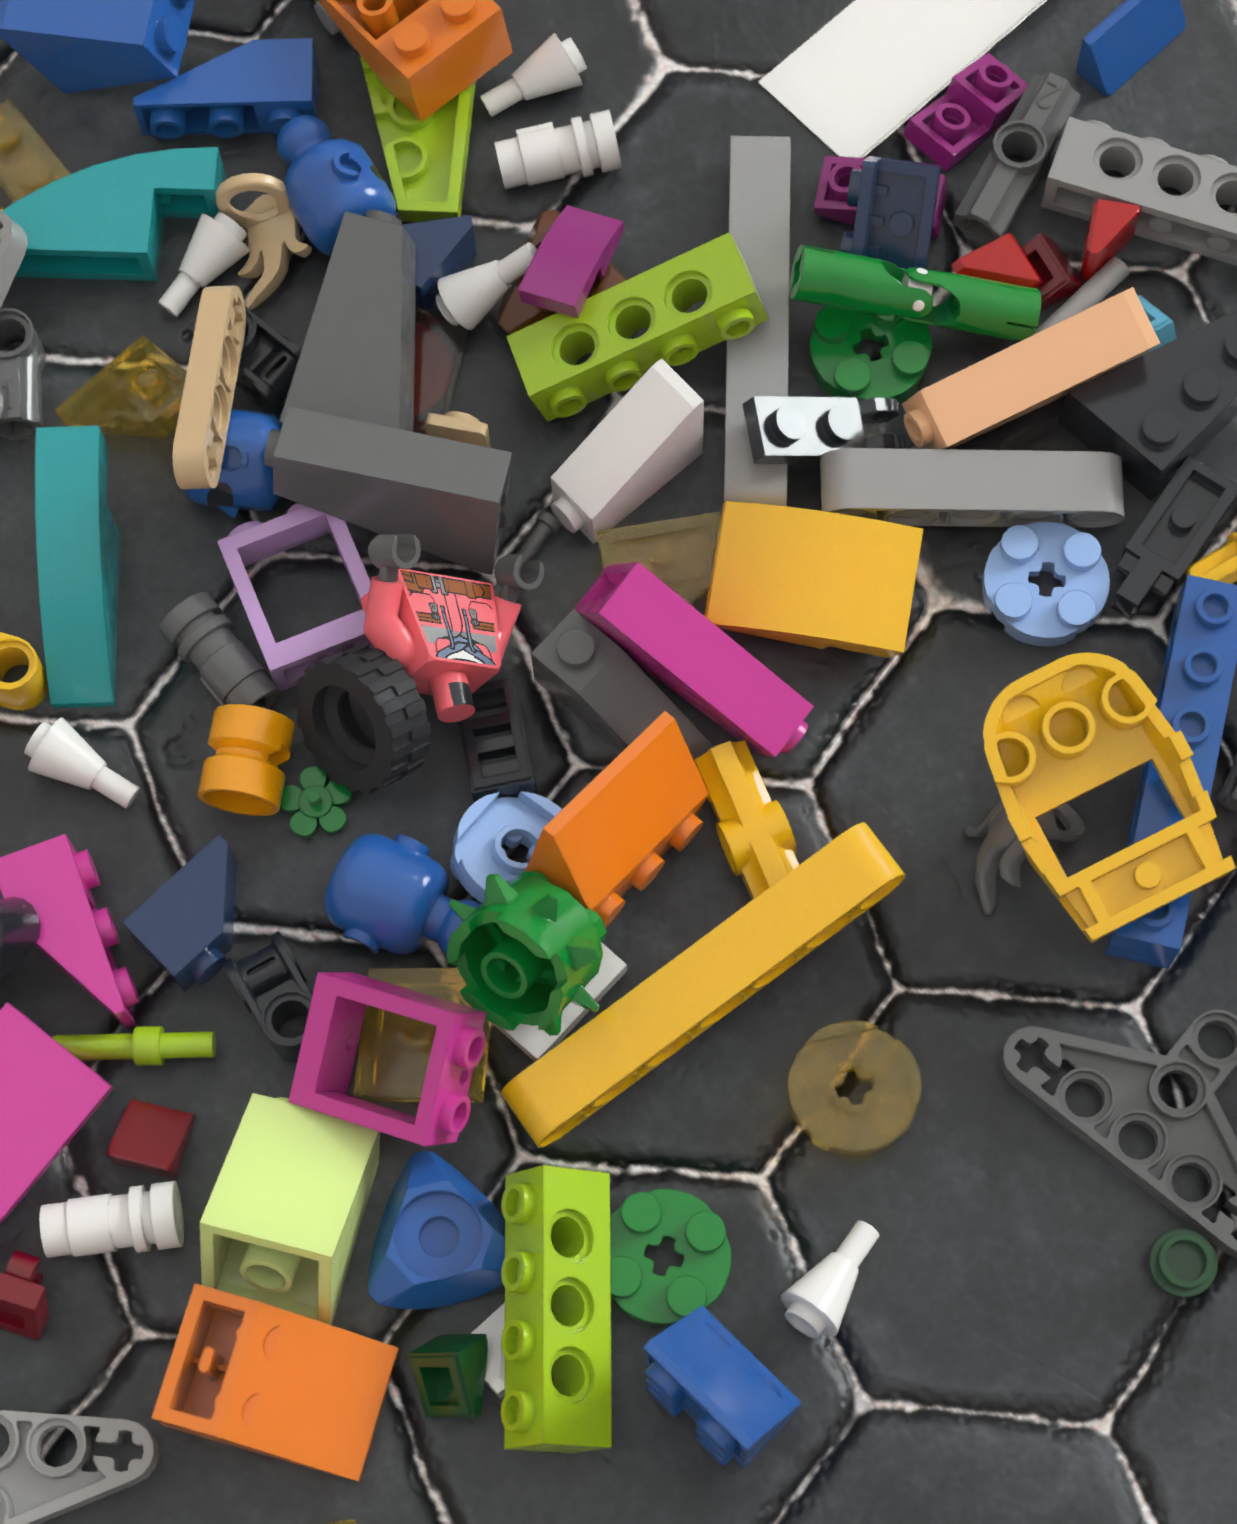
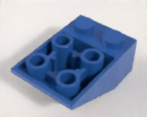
(719, 1385)

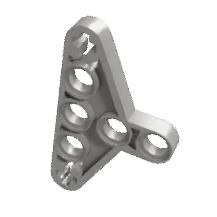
(38, 1492)

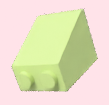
(288, 1207)

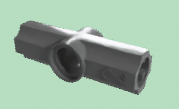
(1029, 134)

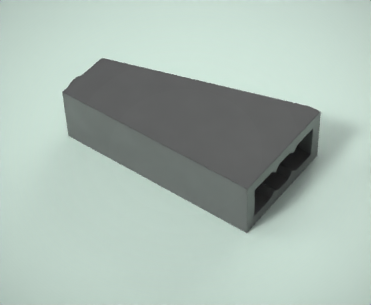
(362, 328)
(395, 482)

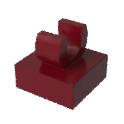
(22, 1297)

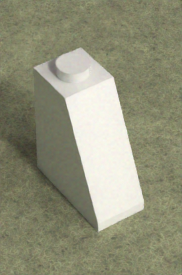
(630, 453)

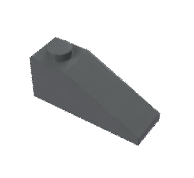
(605, 685)

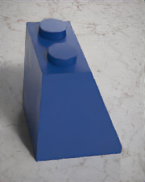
(98, 41)

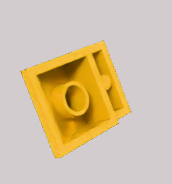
(814, 577)

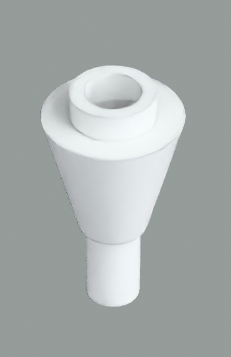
(547, 71)
(211, 251)
(472, 293)
(65, 756)
(821, 1296)

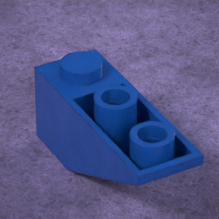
(236, 93)

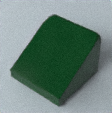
(451, 1374)

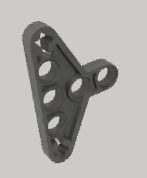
(1130, 1095)

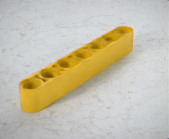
(702, 984)

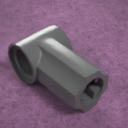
(20, 376)

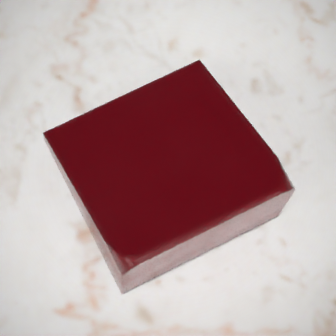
(1053, 268)
(151, 1138)

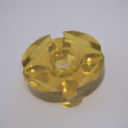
(873, 1056)

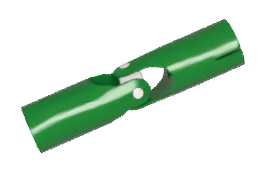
(885, 289)

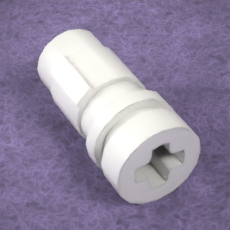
(550, 153)
(114, 1222)

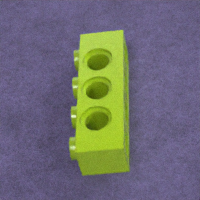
(608, 320)
(576, 1337)

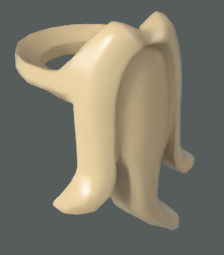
(270, 231)

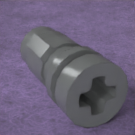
(223, 661)

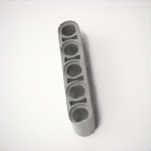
(974, 486)

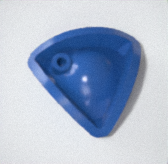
(435, 1239)

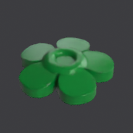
(315, 804)

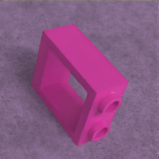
(332, 1044)

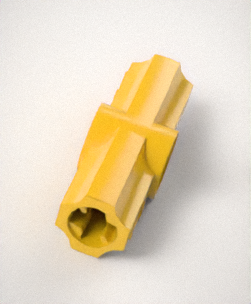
(749, 824)

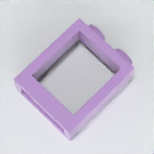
(261, 540)

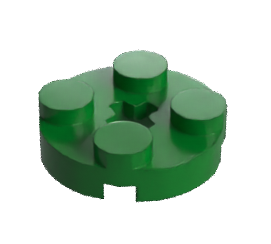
(845, 373)
(697, 1236)

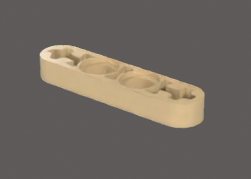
(209, 388)

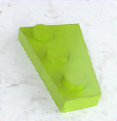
(423, 157)

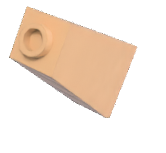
(1030, 373)

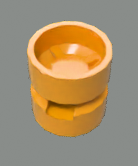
(245, 769)

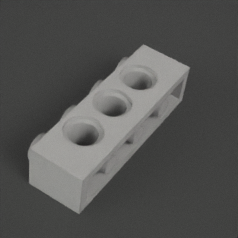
(1182, 221)

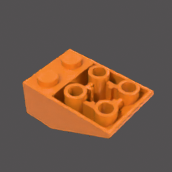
(424, 47)
(275, 1383)

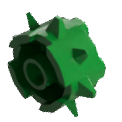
(526, 952)

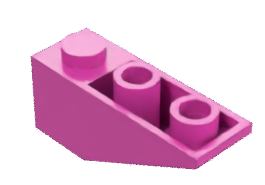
(71, 928)

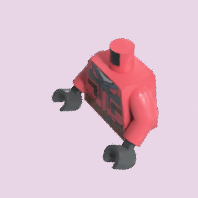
(442, 626)

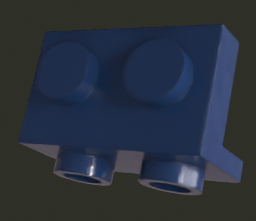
(892, 211)

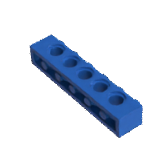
(1195, 700)

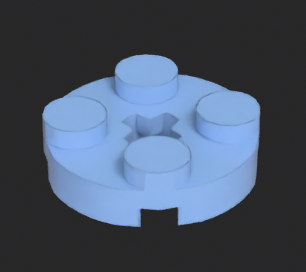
(1053, 548)
(490, 825)

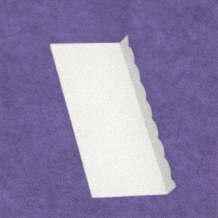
(885, 64)

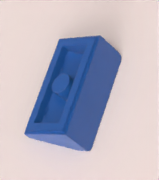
(1128, 41)

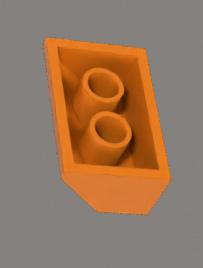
(624, 821)

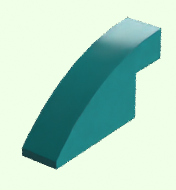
(113, 214)
(76, 566)

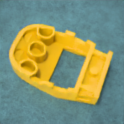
(1073, 732)

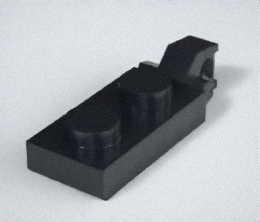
(1172, 534)

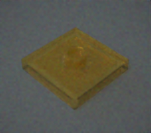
(398, 1048)

